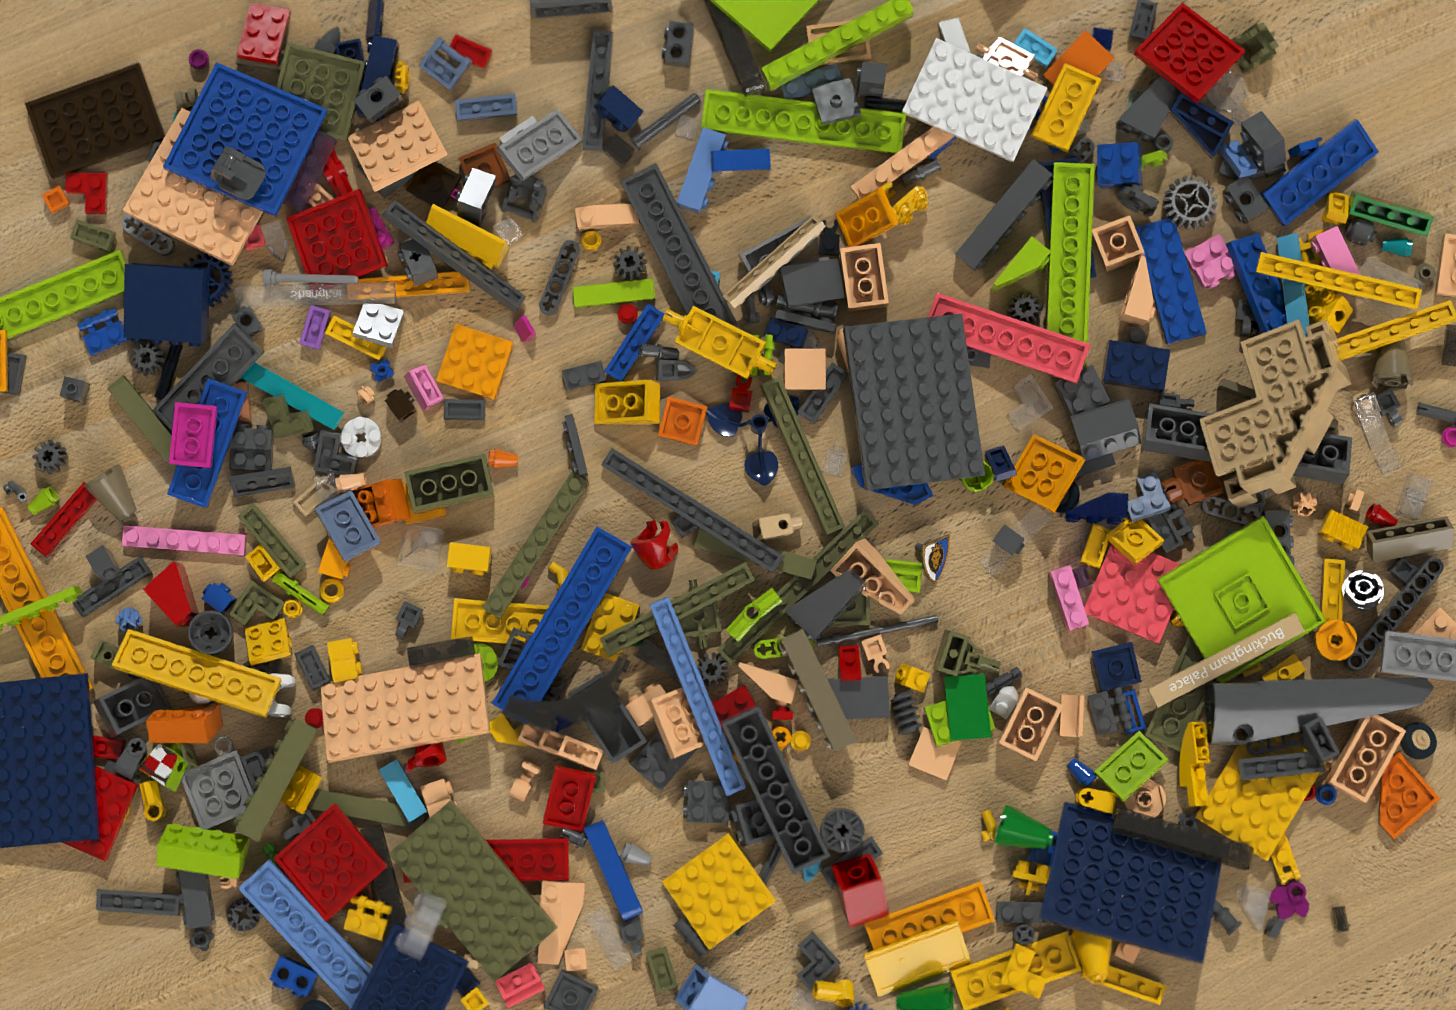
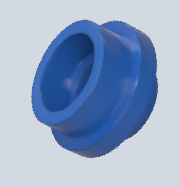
(1332, 794)

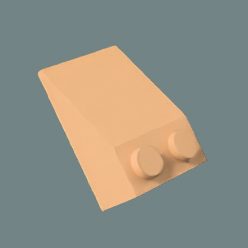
(1139, 298)

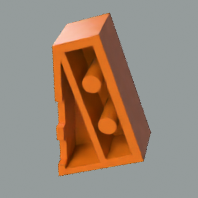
(185, 724)

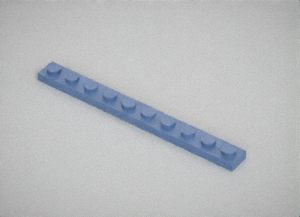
(697, 696)

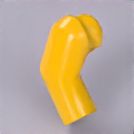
(560, 572)

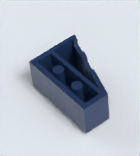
(1201, 123)

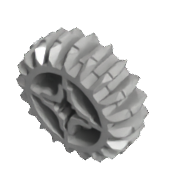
(1182, 198)

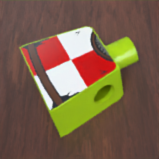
(165, 765)

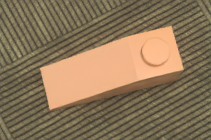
(605, 216)
(774, 685)

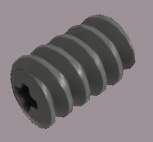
(906, 713)

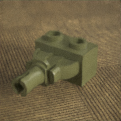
(958, 654)

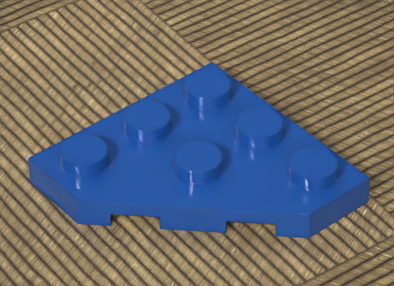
(910, 494)

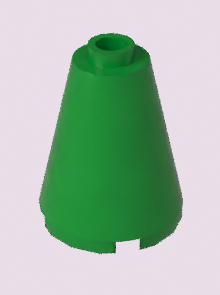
(1022, 831)
(927, 998)

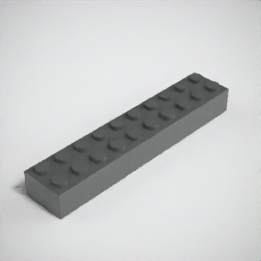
(1180, 434)

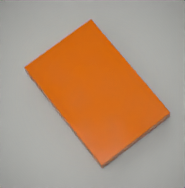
(1083, 54)

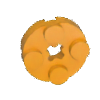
(1346, 644)

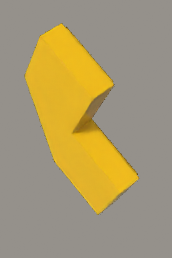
(504, 732)

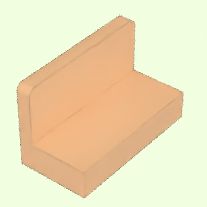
(1071, 715)

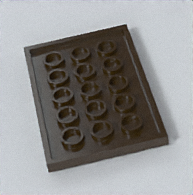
(95, 120)

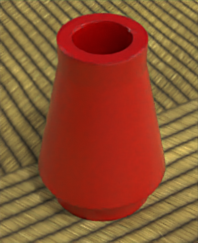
(1380, 516)

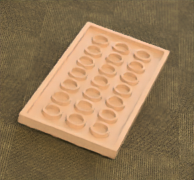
(404, 708)

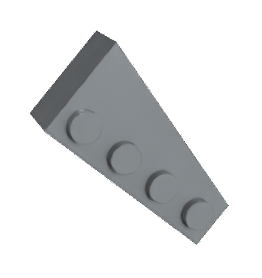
(756, 254)

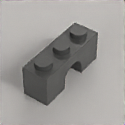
(870, 79)

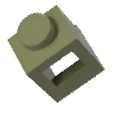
(101, 651)

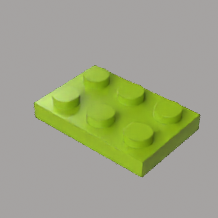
(939, 725)
(1131, 766)

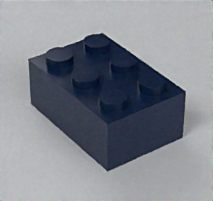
(1135, 366)

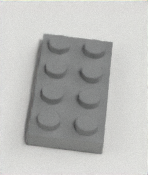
(539, 145)
(1418, 656)

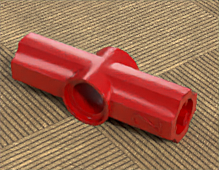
(337, 175)

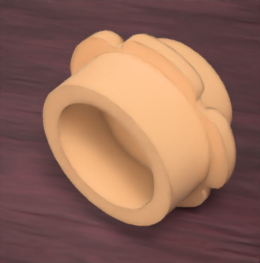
(366, 394)

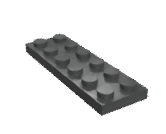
(222, 362)

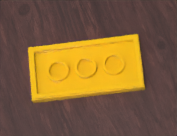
(1066, 107)

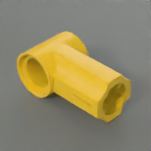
(151, 798)
(840, 992)

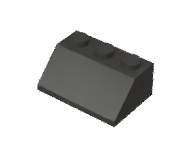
(1105, 430)

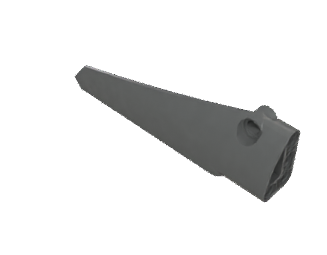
(1283, 706)

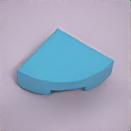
(811, 871)

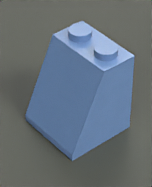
(708, 992)

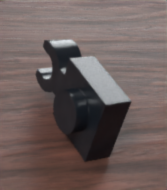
(829, 241)

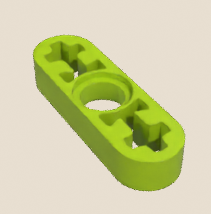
(769, 653)

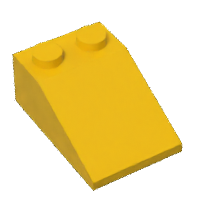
(627, 403)

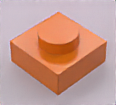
(56, 199)

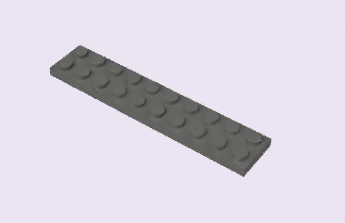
(675, 243)

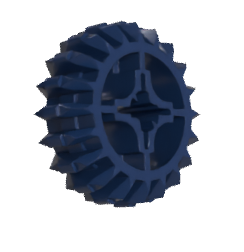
(222, 286)

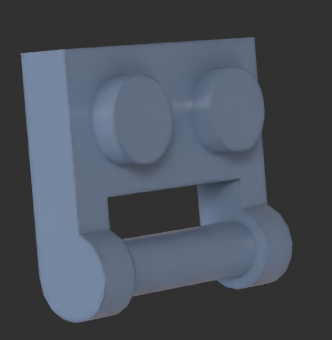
(440, 68)

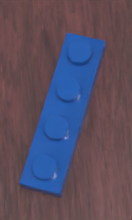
(628, 351)

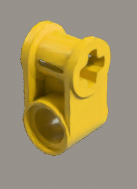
(1099, 799)

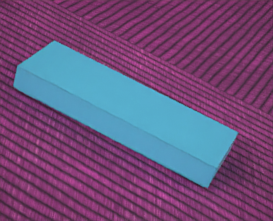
(403, 791)

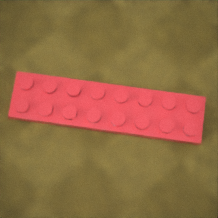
(1016, 339)

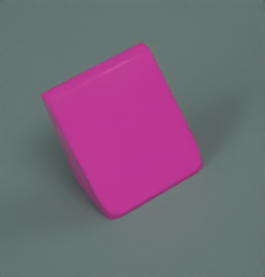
(524, 329)

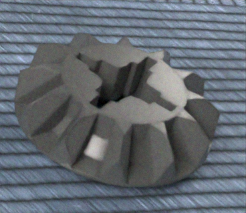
(245, 924)

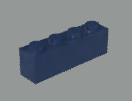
(380, 63)

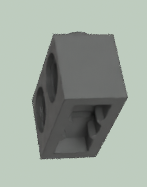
(682, 44)

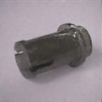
(1340, 919)

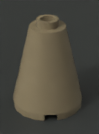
(1392, 367)
(113, 493)

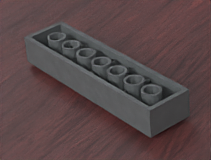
(775, 788)

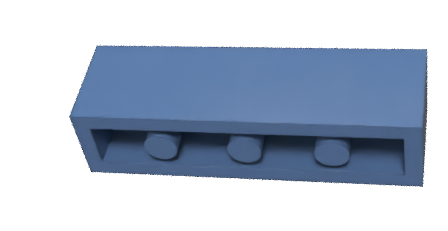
(700, 174)

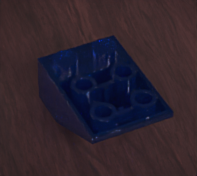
(1107, 507)

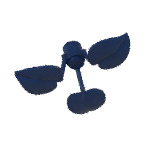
(725, 422)

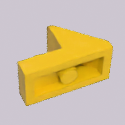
(1336, 208)
(262, 563)

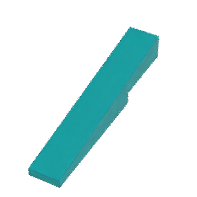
(294, 395)

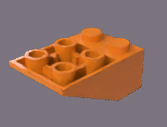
(383, 502)

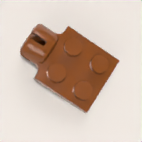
(1193, 483)

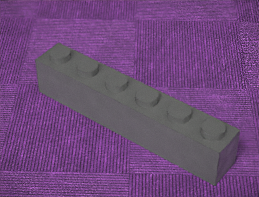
(1004, 214)

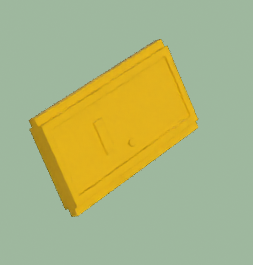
(917, 958)

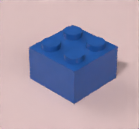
(1119, 165)

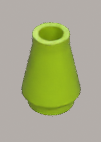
(46, 498)

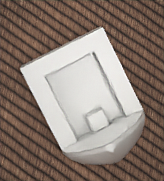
(1004, 701)

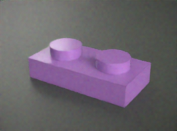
(315, 327)

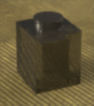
(618, 150)

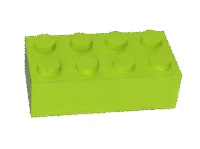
(202, 851)

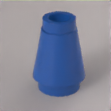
(1081, 772)

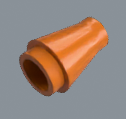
(500, 458)

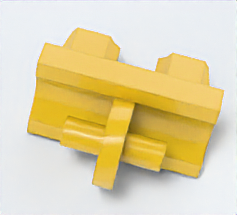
(1021, 871)

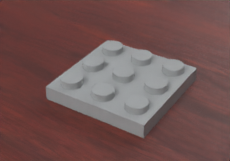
(217, 789)

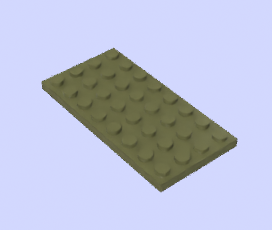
(483, 896)

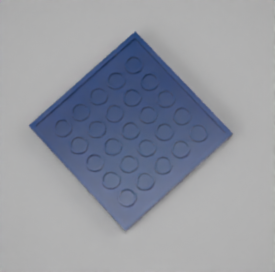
(256, 122)

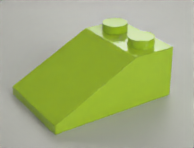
(1028, 260)

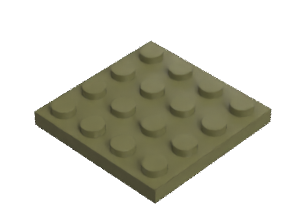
(325, 81)

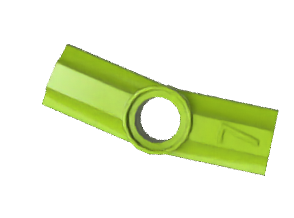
(763, 604)

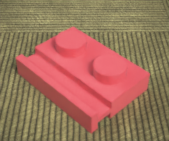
(520, 984)

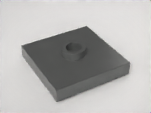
(835, 101)

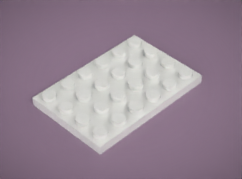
(974, 100)

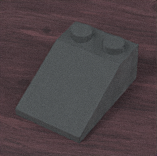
(130, 705)

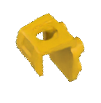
(911, 202)
(1323, 305)

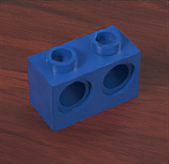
(295, 970)

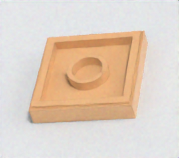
(805, 369)
(933, 759)

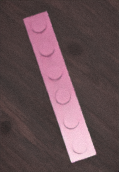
(184, 540)

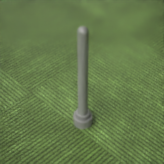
(271, 277)

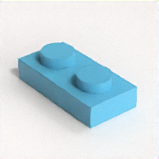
(1042, 51)

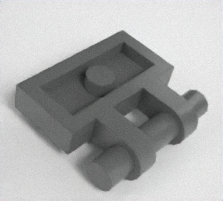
(1165, 528)
(1104, 713)

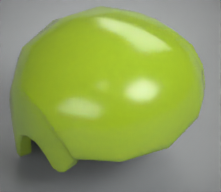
(980, 483)

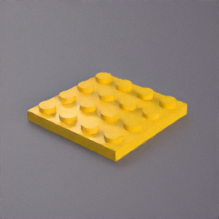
(719, 891)

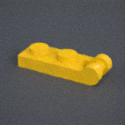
(1282, 857)

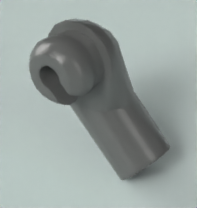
(17, 489)

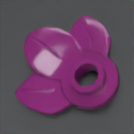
(1287, 902)

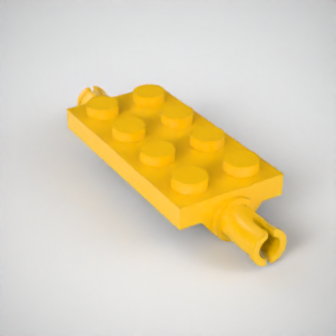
(720, 342)

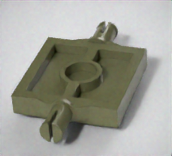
(701, 622)

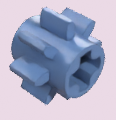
(128, 619)

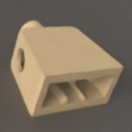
(768, 528)

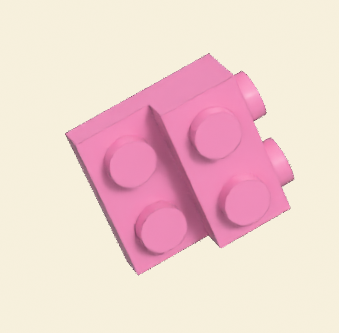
(1211, 262)

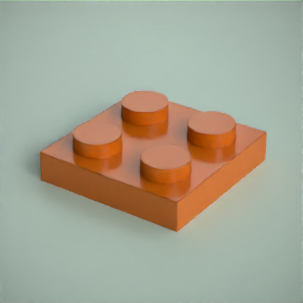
(682, 421)

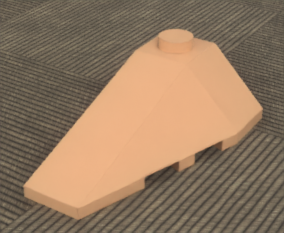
(880, 579)
(562, 904)

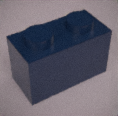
(618, 109)

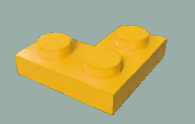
(1017, 974)

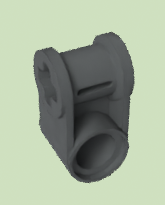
(129, 761)

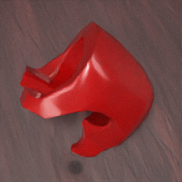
(654, 551)
(426, 756)

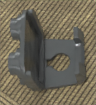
(238, 174)

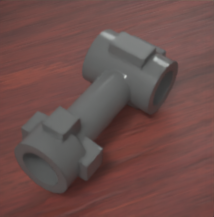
(752, 316)

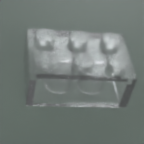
(421, 925)

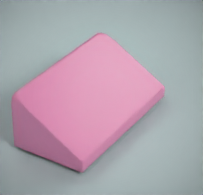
(424, 387)

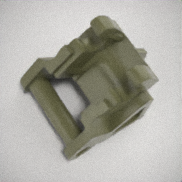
(1260, 43)

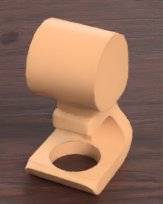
(522, 786)

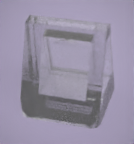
(508, 230)

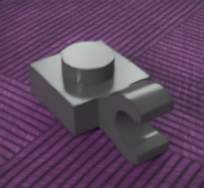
(1245, 314)
(1174, 400)
(1388, 404)
(408, 616)
(300, 823)
(632, 931)

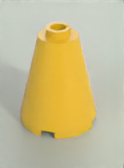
(1093, 955)

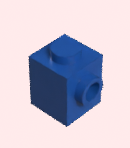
(218, 597)

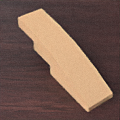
(561, 746)

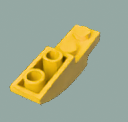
(1193, 756)

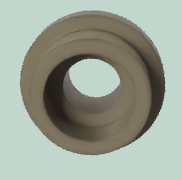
(1419, 276)

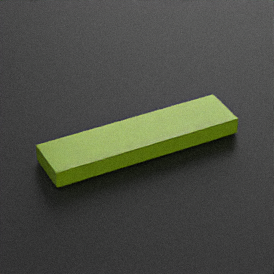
(613, 293)

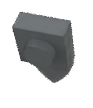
(328, 41)
(673, 370)

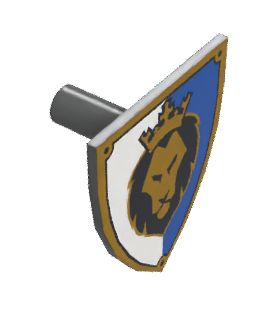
(934, 556)

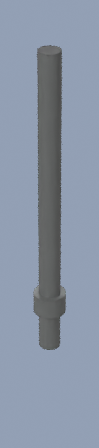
(838, 638)

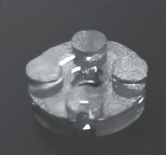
(1236, 97)

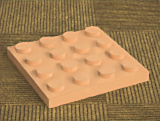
(397, 146)

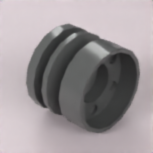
(203, 623)
(834, 820)

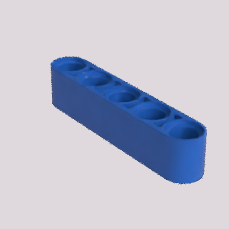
(613, 870)

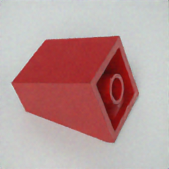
(173, 594)
(860, 890)

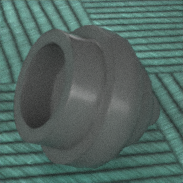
(311, 441)

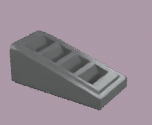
(508, 664)

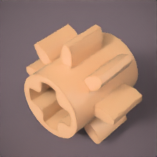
(1304, 503)

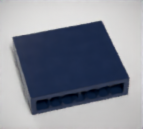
(166, 303)

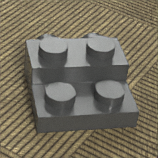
(252, 448)
(706, 802)
(749, 823)

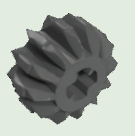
(637, 259)
(1019, 302)
(153, 353)
(43, 455)
(717, 672)

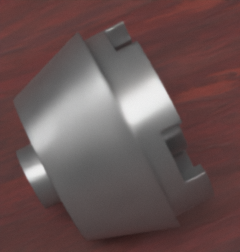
(1363, 590)

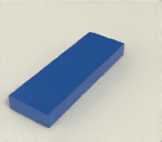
(740, 160)

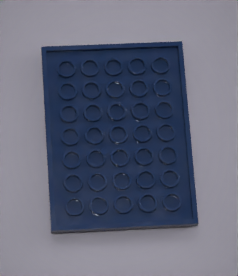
(47, 762)
(1128, 887)

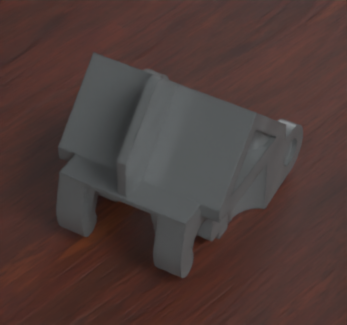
(530, 190)

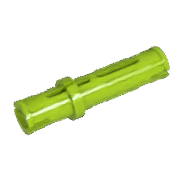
(281, 580)

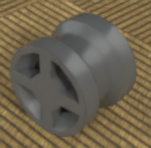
(1027, 935)

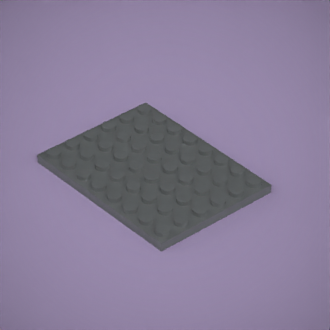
(913, 401)

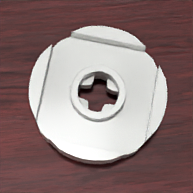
(361, 449)

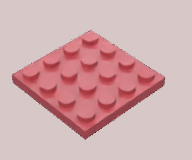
(1131, 595)

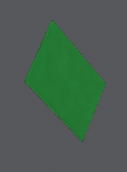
(967, 707)

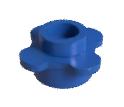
(384, 364)

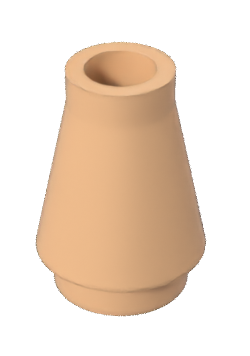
(350, 482)

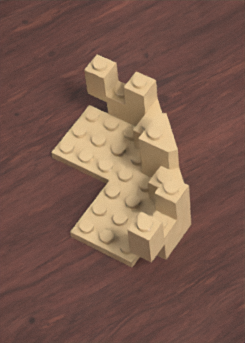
(1270, 433)

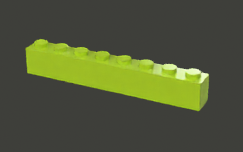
(836, 42)

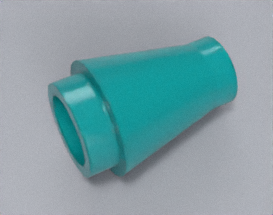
(1398, 246)

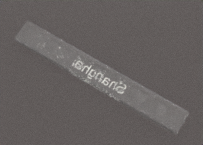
(315, 294)

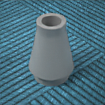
(633, 854)

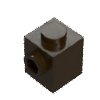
(401, 404)

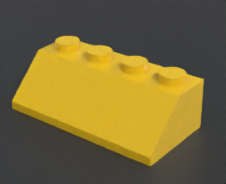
(469, 237)

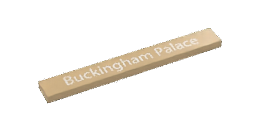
(1226, 660)

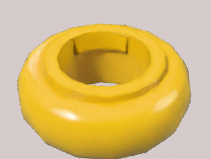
(331, 599)

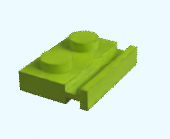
(908, 573)

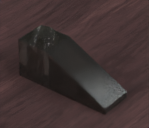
(441, 652)
(658, 658)

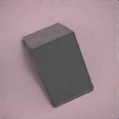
(1318, 740)

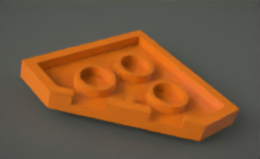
(1403, 796)

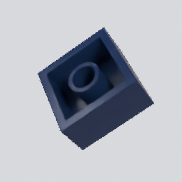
(351, 49)

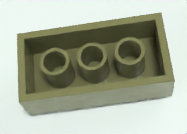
(449, 484)

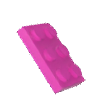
(193, 435)

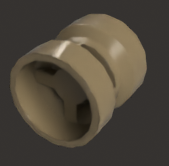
(186, 99)

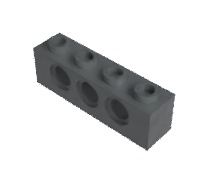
(1283, 520)

